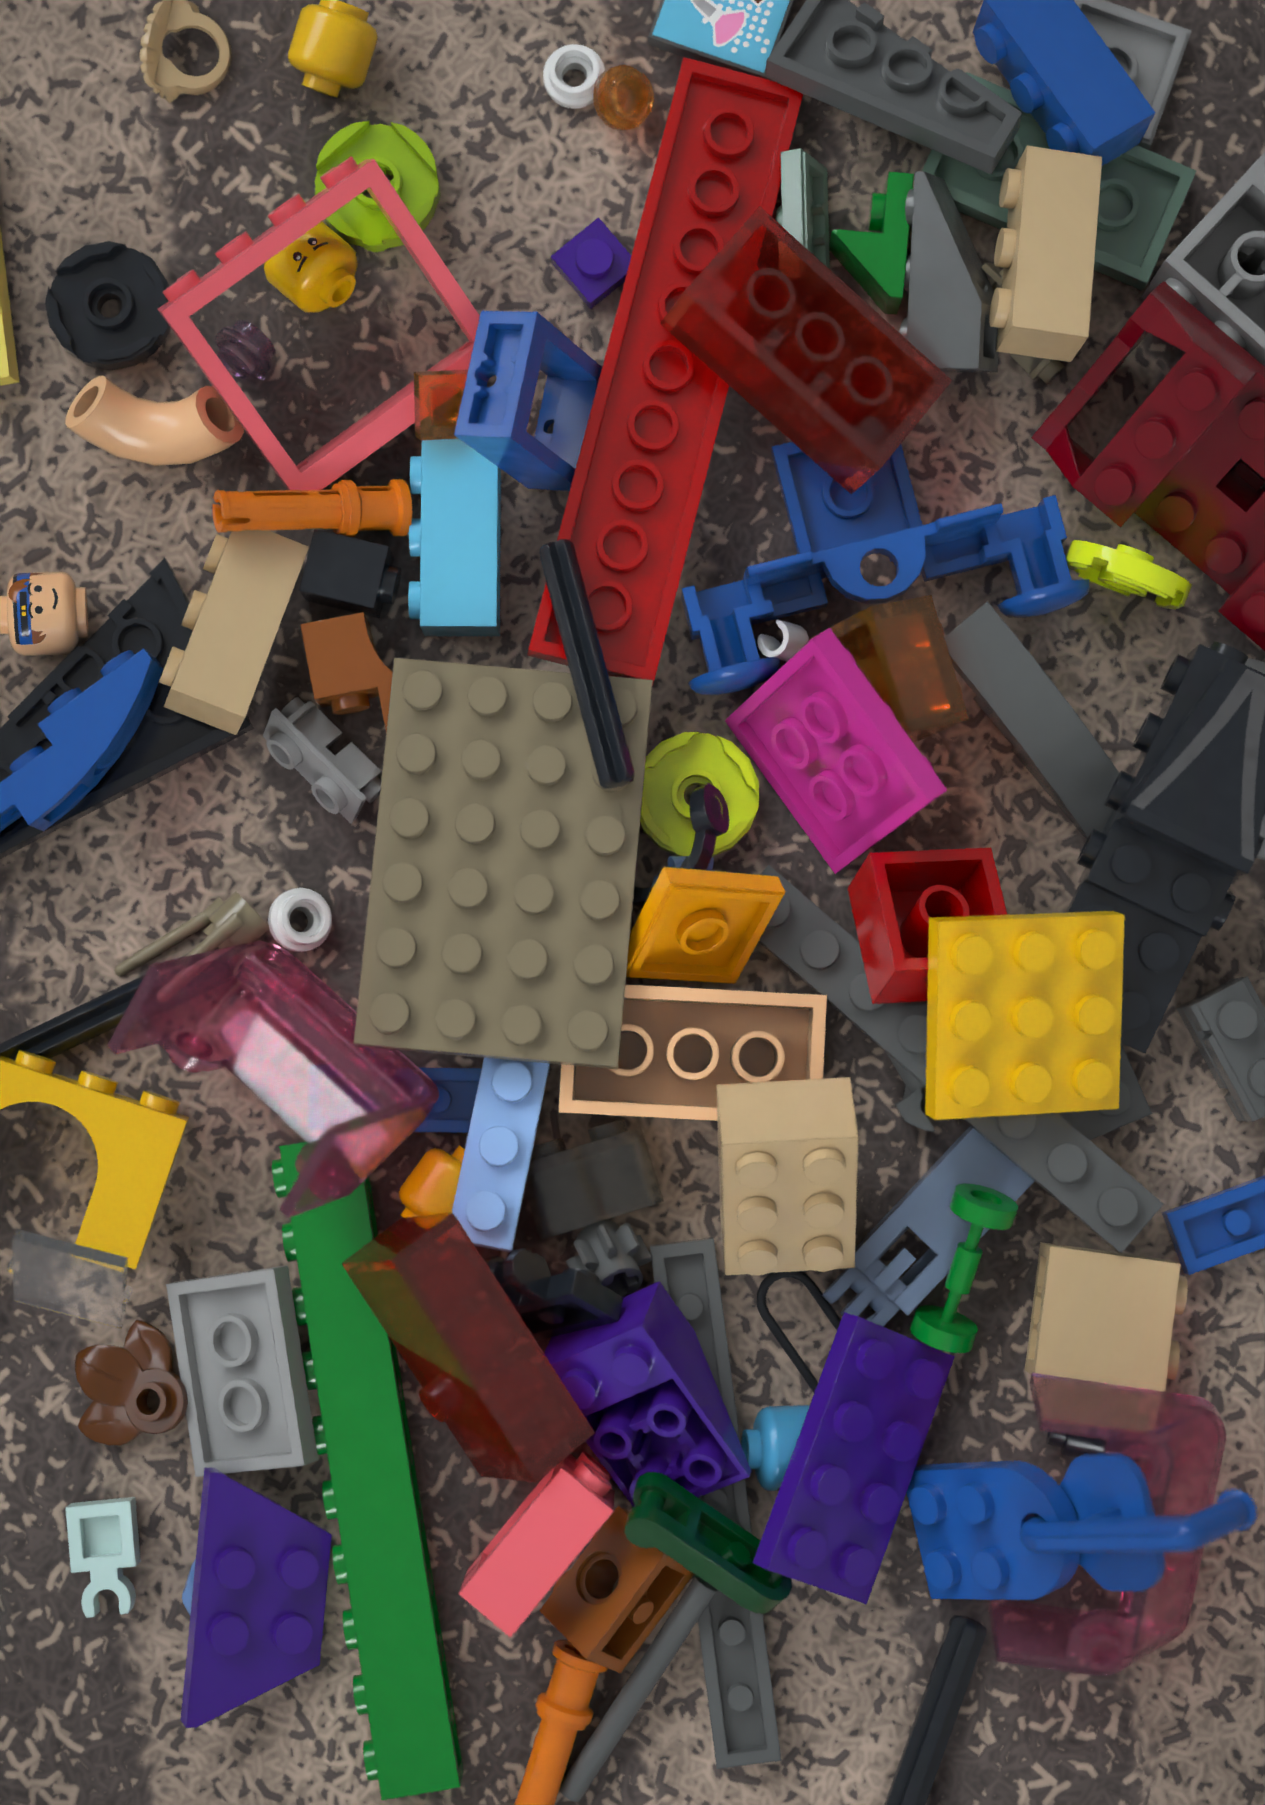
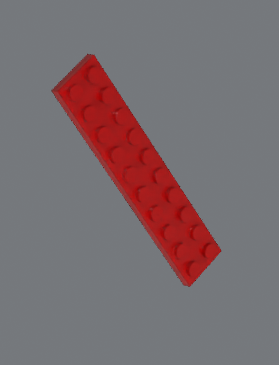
(654, 397)

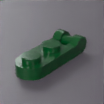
(702, 1542)

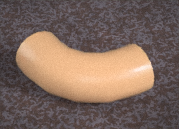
(150, 429)

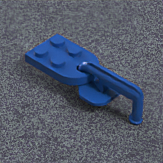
(1020, 1535)

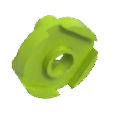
(400, 155)

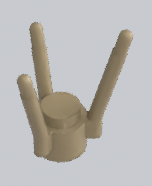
(230, 925)

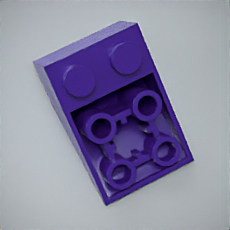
(650, 1397)

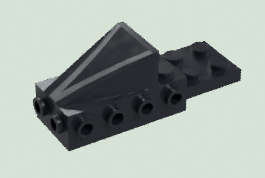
(1180, 827)

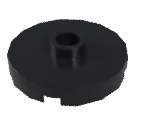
(91, 279)

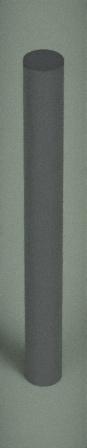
(637, 1689)

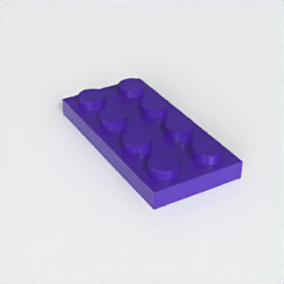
(854, 1459)

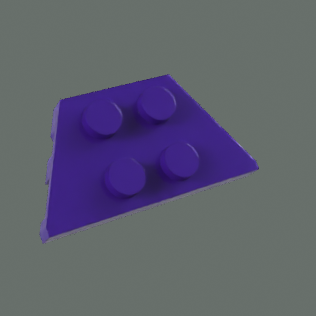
(252, 1599)

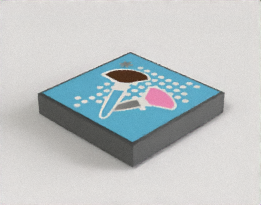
(722, 32)

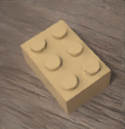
(787, 1175)

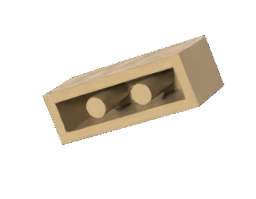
(1046, 254)
(232, 627)

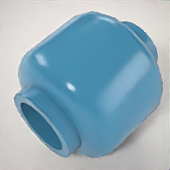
(772, 1442)

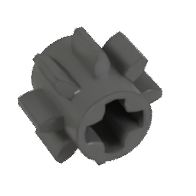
(612, 1255)

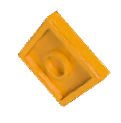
(701, 925)

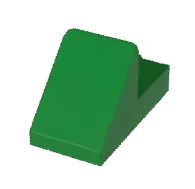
(879, 258)

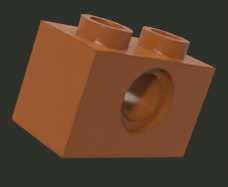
(614, 1624)

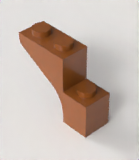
(346, 665)

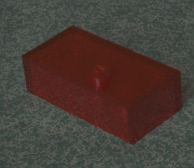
(806, 351)
(468, 1348)

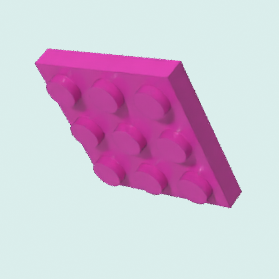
(834, 751)

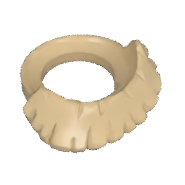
(160, 72)

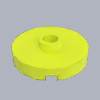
(1127, 572)
(690, 761)

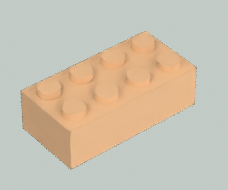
(690, 1041)

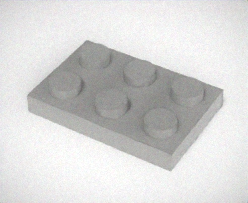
(242, 1371)

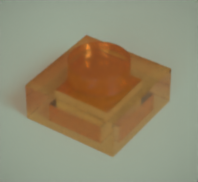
(437, 403)

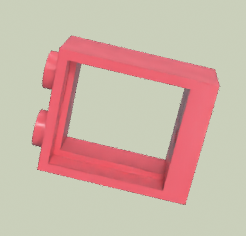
(539, 1541)

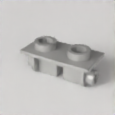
(301, 740)

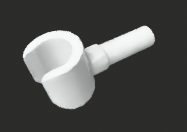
(794, 639)

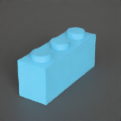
(456, 541)

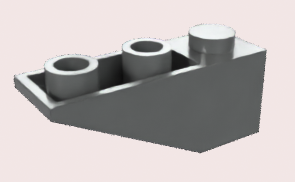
(946, 284)

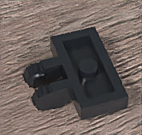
(554, 1302)

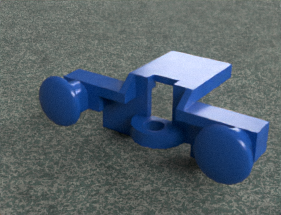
(840, 530)

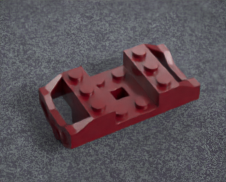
(1181, 451)

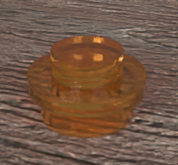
(623, 97)

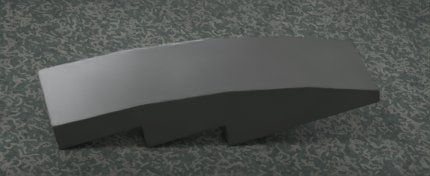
(1033, 717)

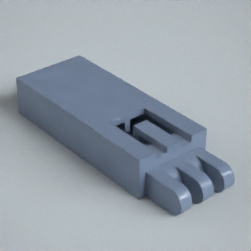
(928, 1215)

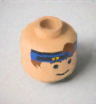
(44, 613)

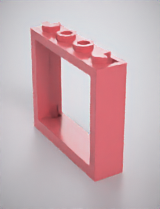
(245, 255)

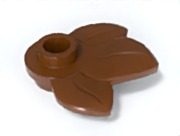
(120, 1384)

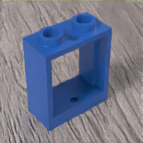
(497, 417)

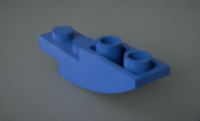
(86, 740)

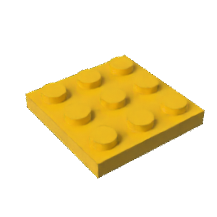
(1024, 1014)

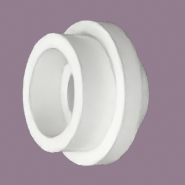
(569, 58)
(318, 917)

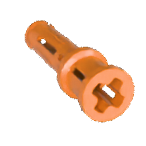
(342, 509)
(562, 1713)

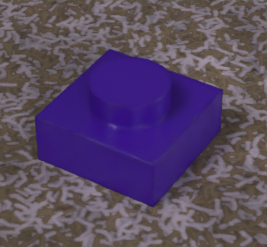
(593, 263)

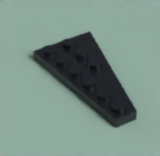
(164, 737)

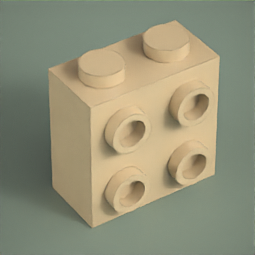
(1105, 1317)

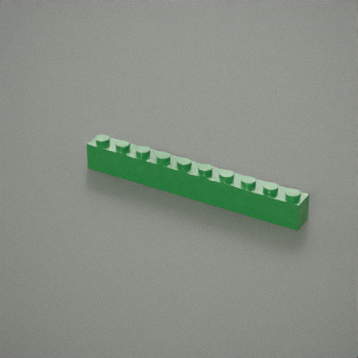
(374, 1499)

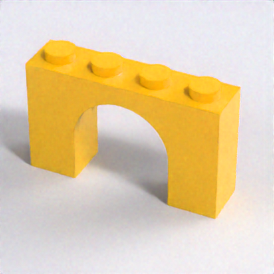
(131, 1140)

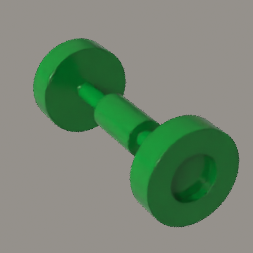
(944, 1326)

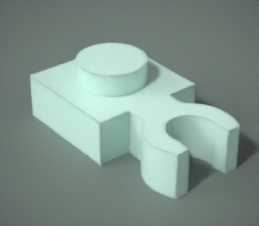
(104, 1541)

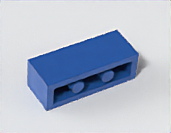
(1063, 75)

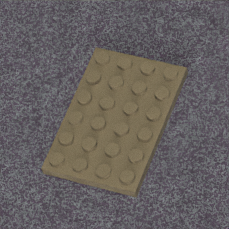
(500, 869)

